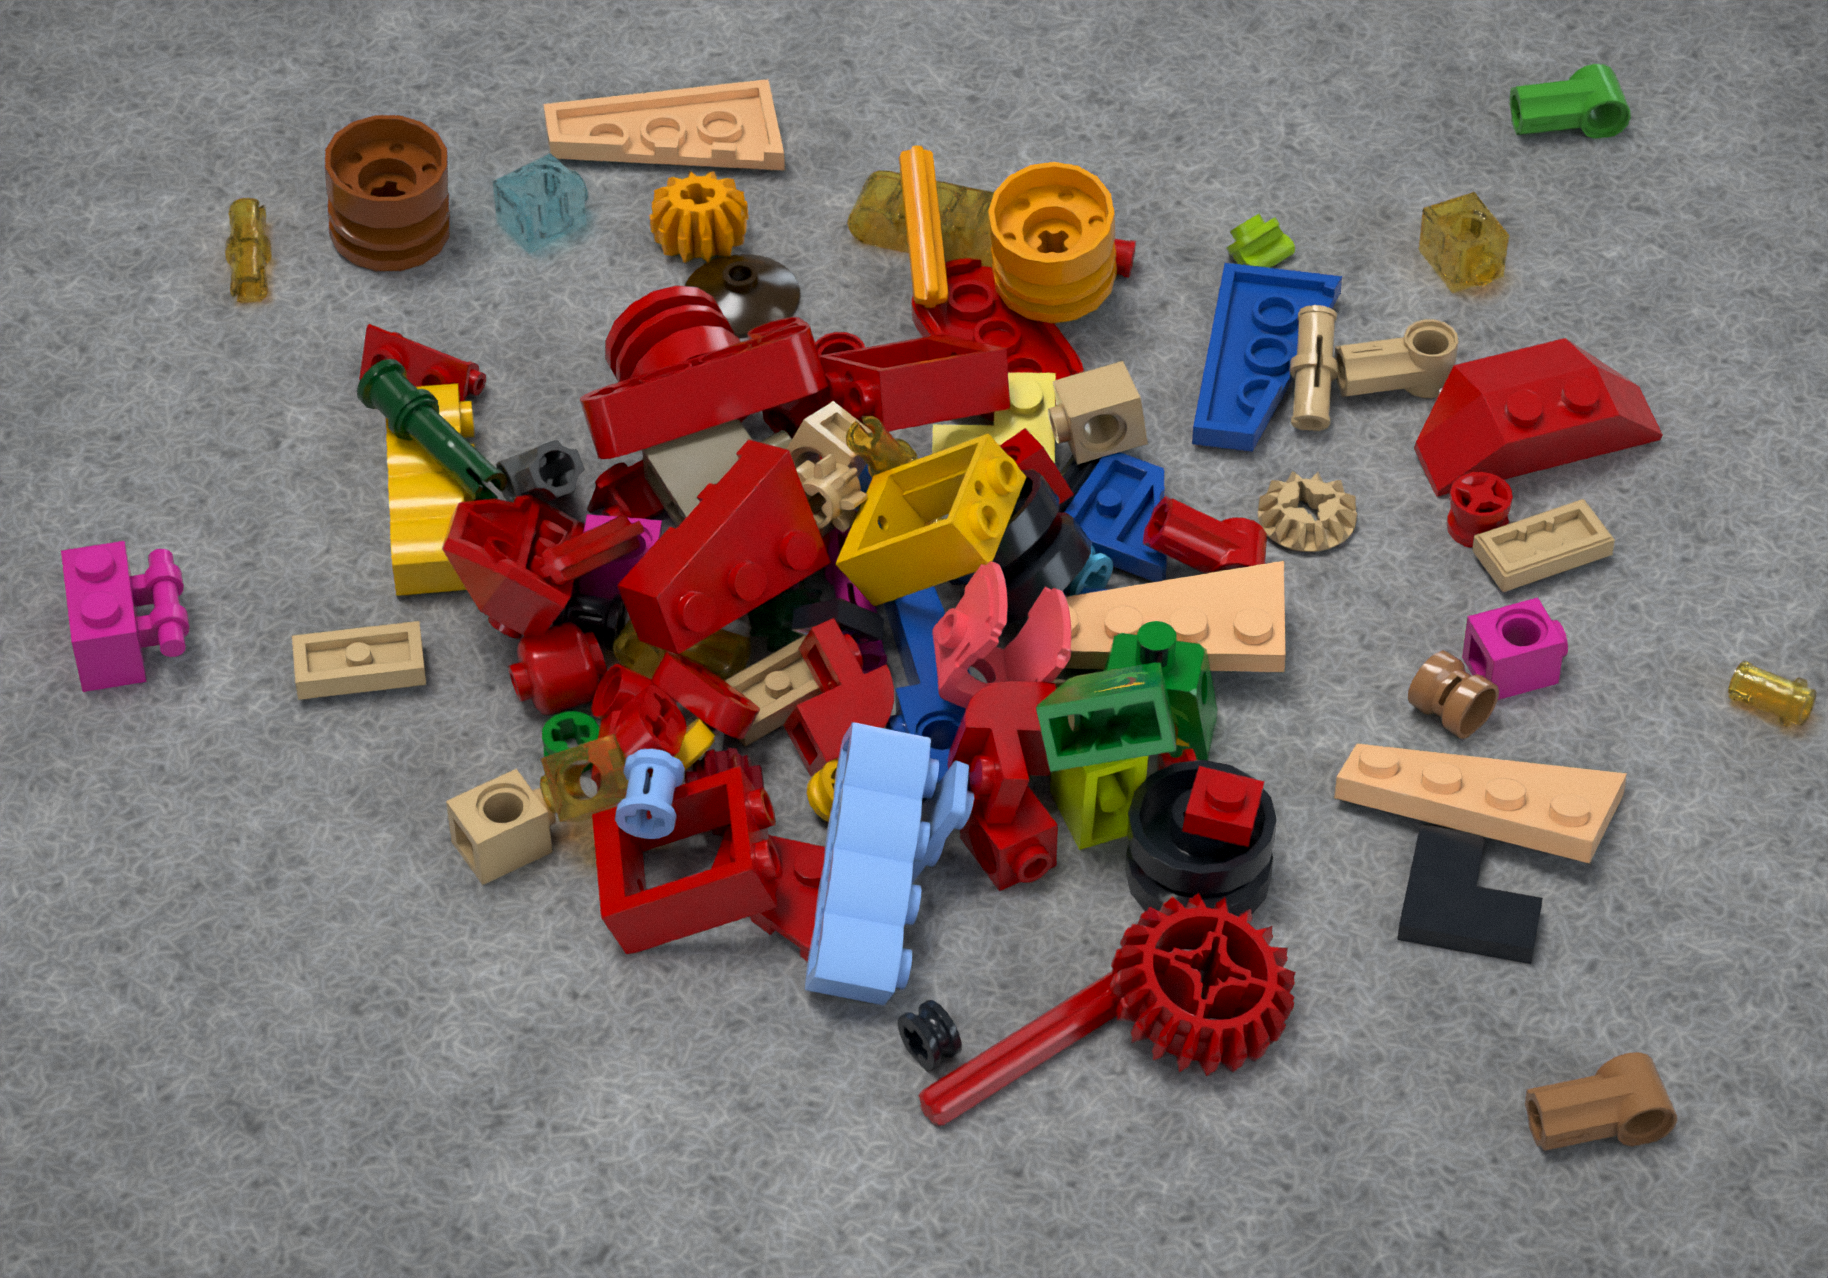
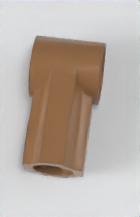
(1619, 1101)

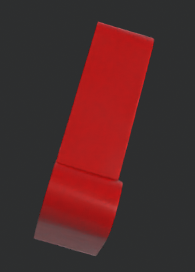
(705, 391)

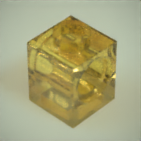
(1463, 242)
(562, 779)

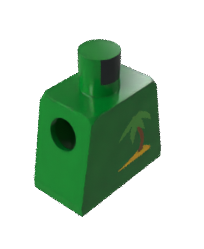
(1185, 676)
(1115, 717)

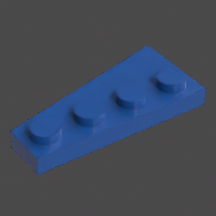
(1253, 349)

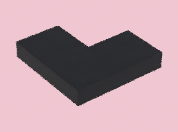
(1452, 912)

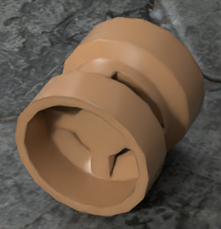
(1453, 694)

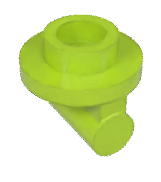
(1260, 243)

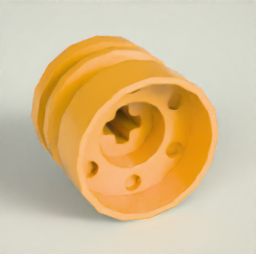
(1052, 242)

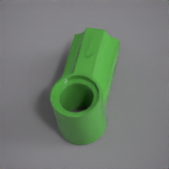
(1585, 101)

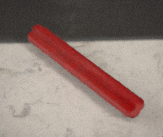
(1019, 1053)

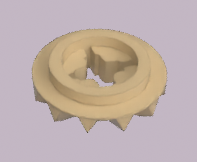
(1294, 526)

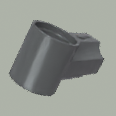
(542, 472)

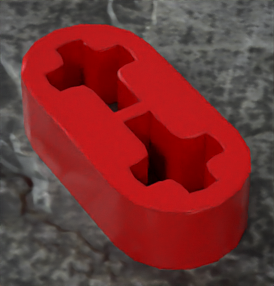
(705, 695)
(650, 722)

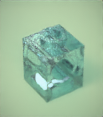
(540, 203)

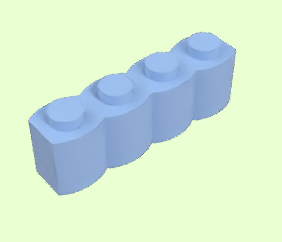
(869, 865)

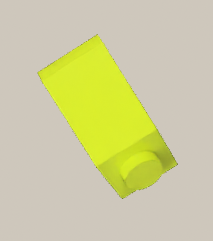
(1098, 798)

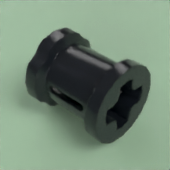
(611, 611)

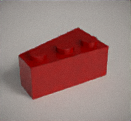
(728, 555)

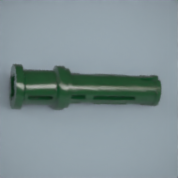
(416, 417)

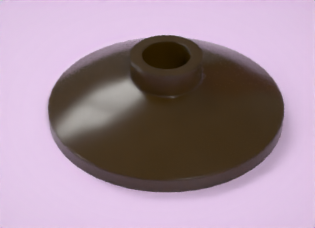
(748, 290)

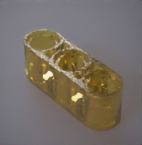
(964, 217)

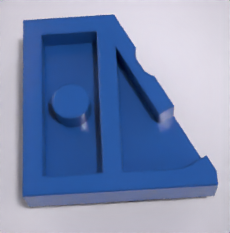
(1115, 510)

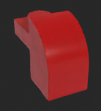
(846, 696)
(1002, 745)

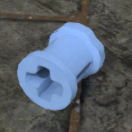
(649, 794)

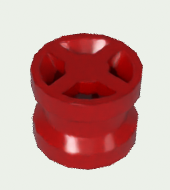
(1477, 505)

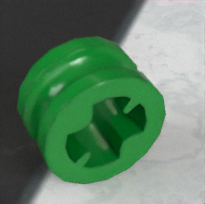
(568, 726)

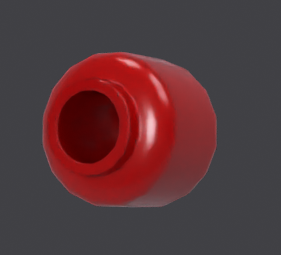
(558, 669)

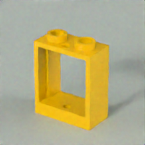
(968, 482)

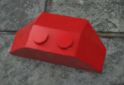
(1530, 414)
(498, 557)

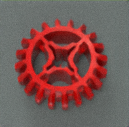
(1165, 988)

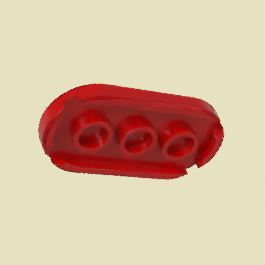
(980, 315)

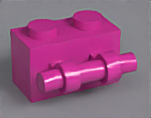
(105, 618)

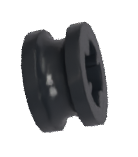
(929, 1034)

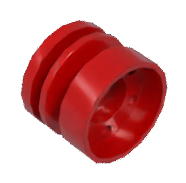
(666, 330)

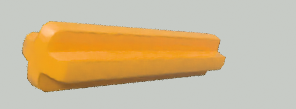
(923, 227)

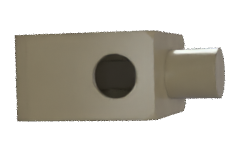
(689, 463)

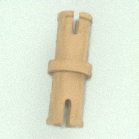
(1313, 368)

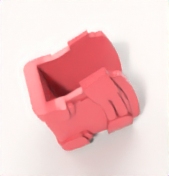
(971, 633)

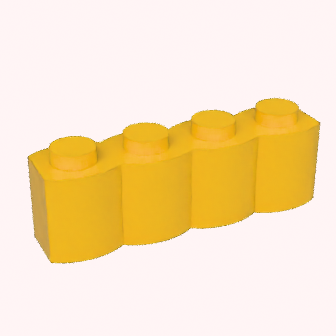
(423, 503)

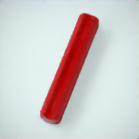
(591, 550)

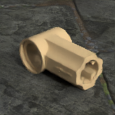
(1413, 363)

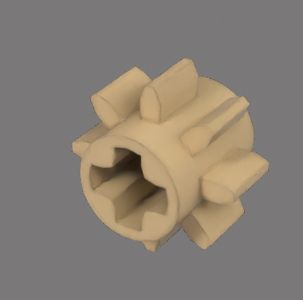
(831, 493)

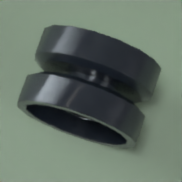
(1037, 548)
(1181, 864)

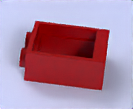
(917, 381)
(700, 901)

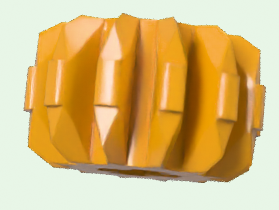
(699, 217)

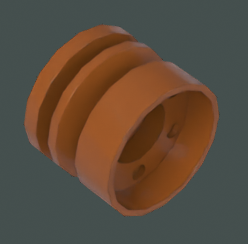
(387, 192)

